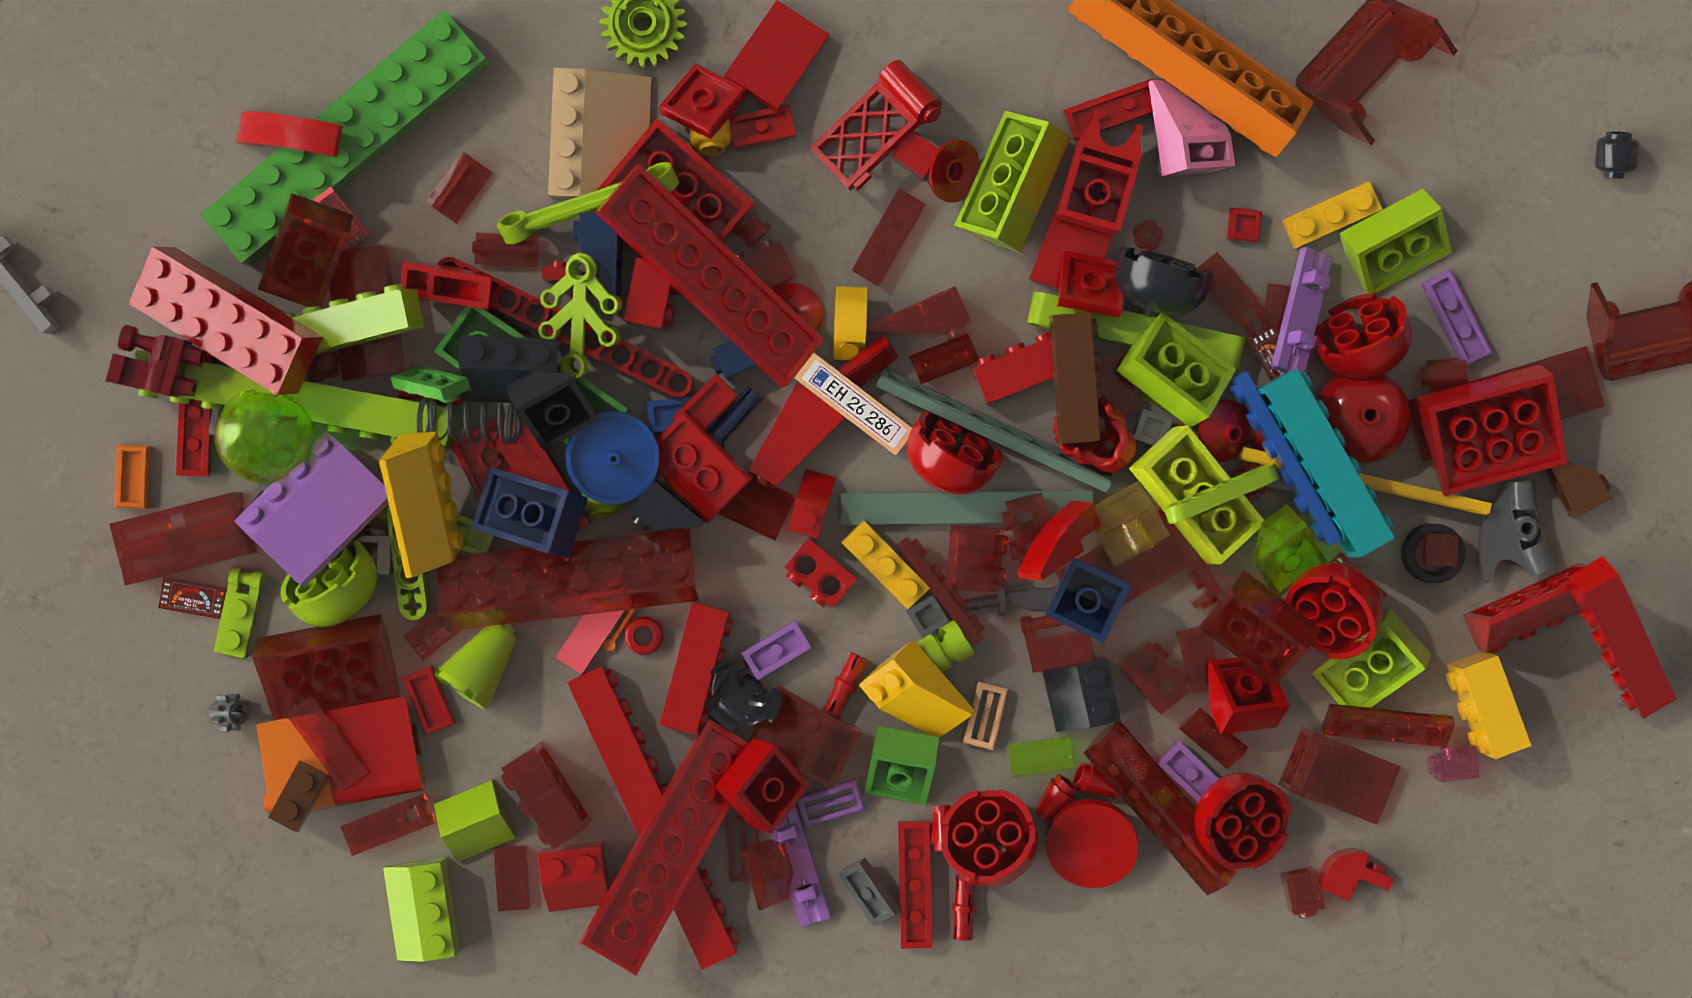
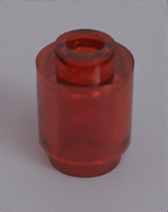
(1444, 374)

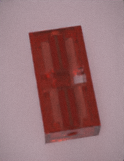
(181, 538)

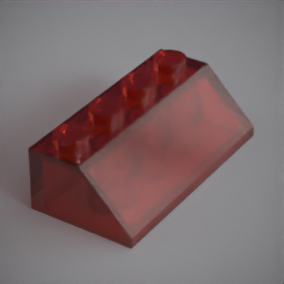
(356, 273)

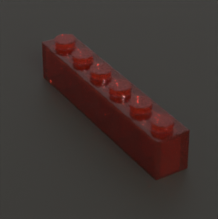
(1157, 804)

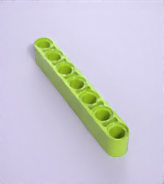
(1132, 325)

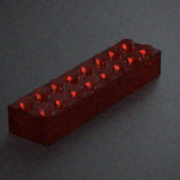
(541, 586)

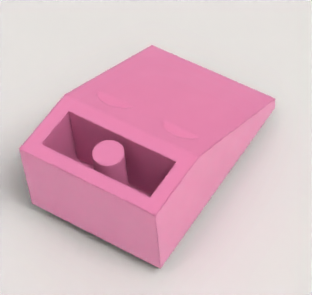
(1187, 134)

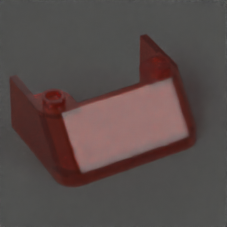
(1362, 54)
(1639, 339)

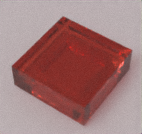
(1440, 549)

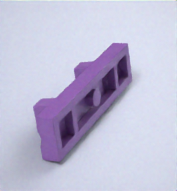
(1302, 311)
(810, 902)

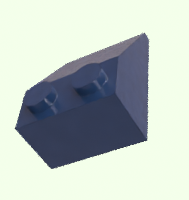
(606, 248)
(529, 512)

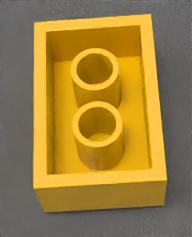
(1487, 705)

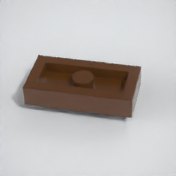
(298, 796)

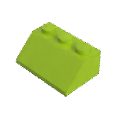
(1396, 242)
(1177, 370)
(422, 910)

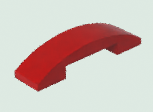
(289, 133)

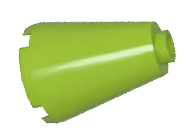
(479, 665)

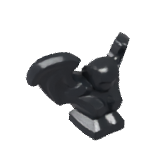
(741, 700)

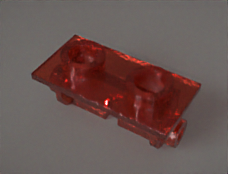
(492, 250)

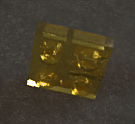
(1129, 524)

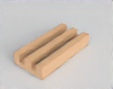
(997, 719)

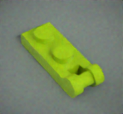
(239, 613)

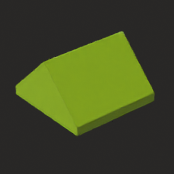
(473, 821)

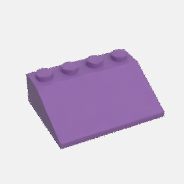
(314, 509)

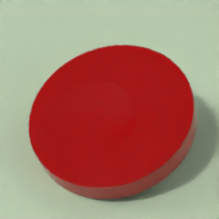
(1092, 843)

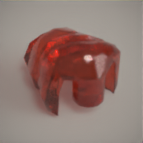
(324, 367)

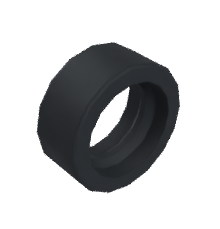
(1409, 560)

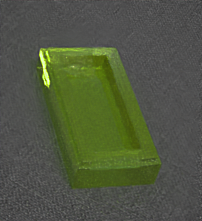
(1040, 756)

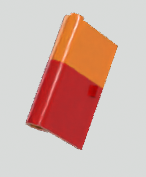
(378, 734)

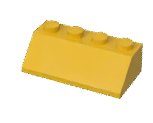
(421, 502)

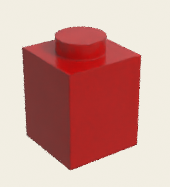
(915, 155)

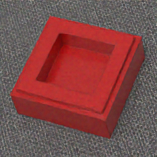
(1244, 225)

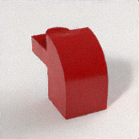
(1345, 868)

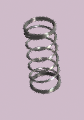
(431, 415)

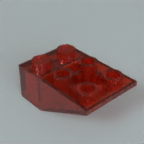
(810, 738)

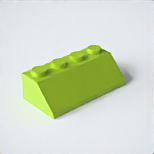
(1013, 180)

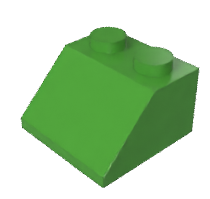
(901, 765)

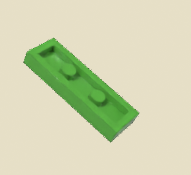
(431, 383)

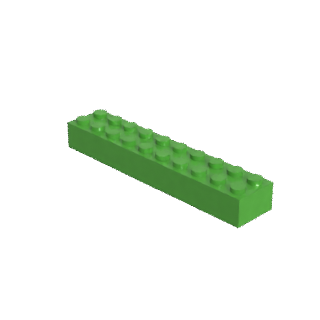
(374, 119)

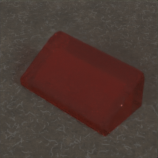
(458, 187)

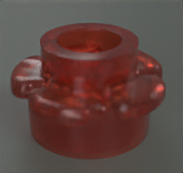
(1147, 243)

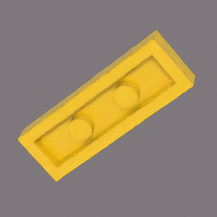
(1331, 215)
(885, 564)

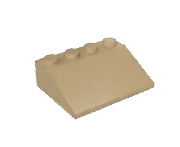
(593, 126)

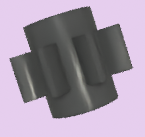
(228, 712)

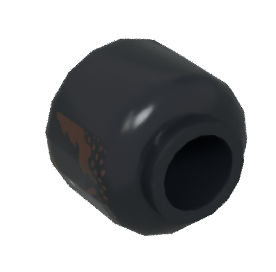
(1617, 154)

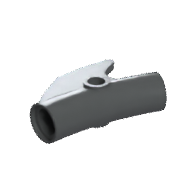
(1502, 535)

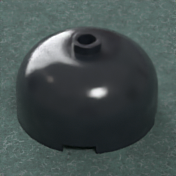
(1160, 282)

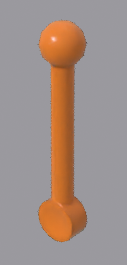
(610, 643)

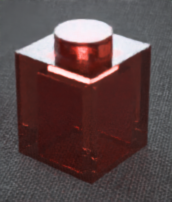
(1302, 892)

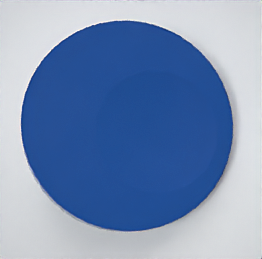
(612, 458)

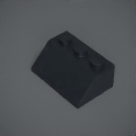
(498, 361)

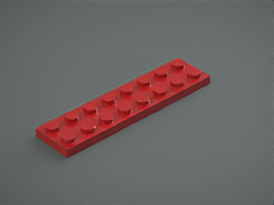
(709, 275)
(665, 853)

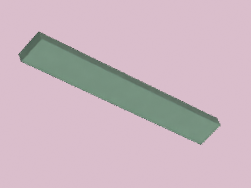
(991, 428)
(944, 507)

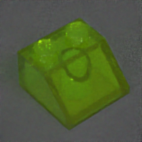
(1285, 550)

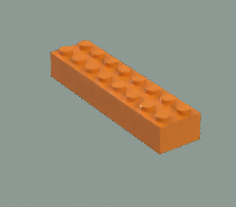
(1201, 66)

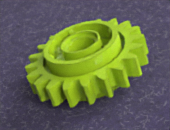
(643, 44)

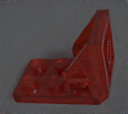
(1339, 775)

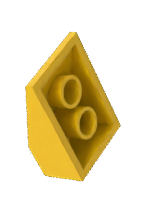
(916, 692)

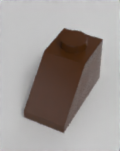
(1579, 487)

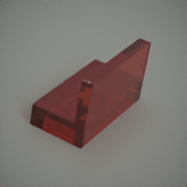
(760, 508)

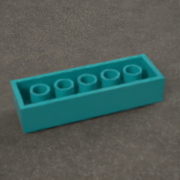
(1326, 463)

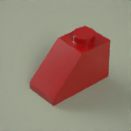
(811, 503)

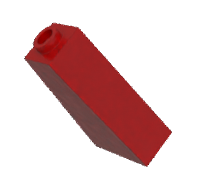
(796, 432)

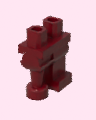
(164, 367)

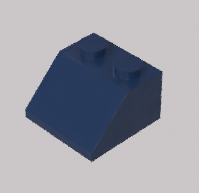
(1087, 599)

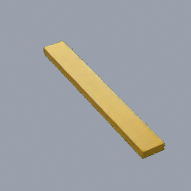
(1391, 487)

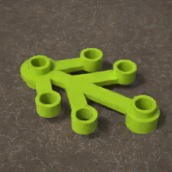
(579, 311)

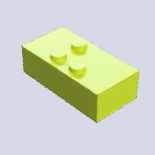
(1183, 466)

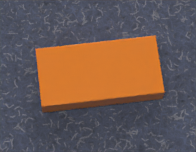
(132, 477)

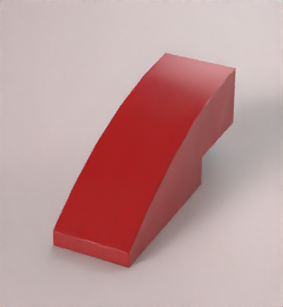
(447, 284)
(1059, 540)

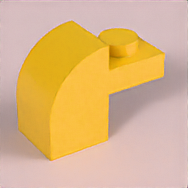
(849, 322)

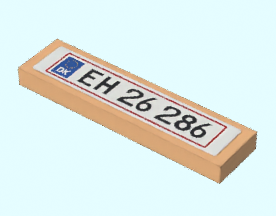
(854, 404)

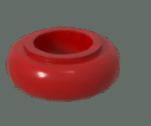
(642, 621)

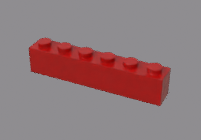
(1622, 638)

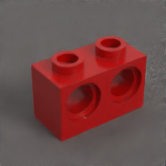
(825, 567)

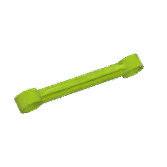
(519, 225)

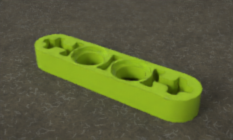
(1221, 493)
(422, 595)

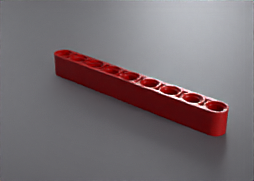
(633, 367)

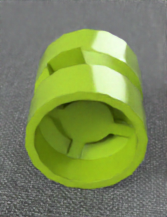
(946, 647)

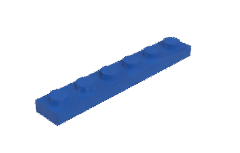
(1291, 471)

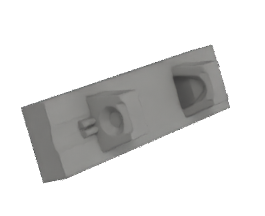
(31, 302)

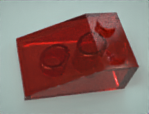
(929, 318)

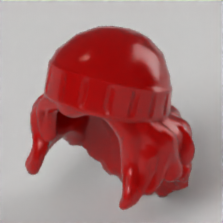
(1115, 446)

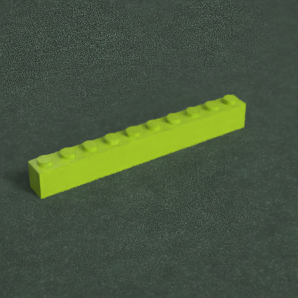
(324, 403)

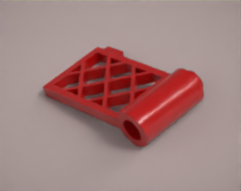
(909, 98)

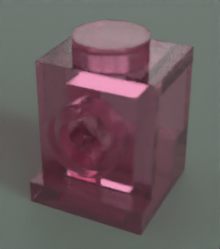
(1454, 763)

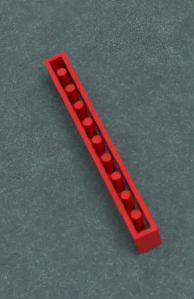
(641, 791)

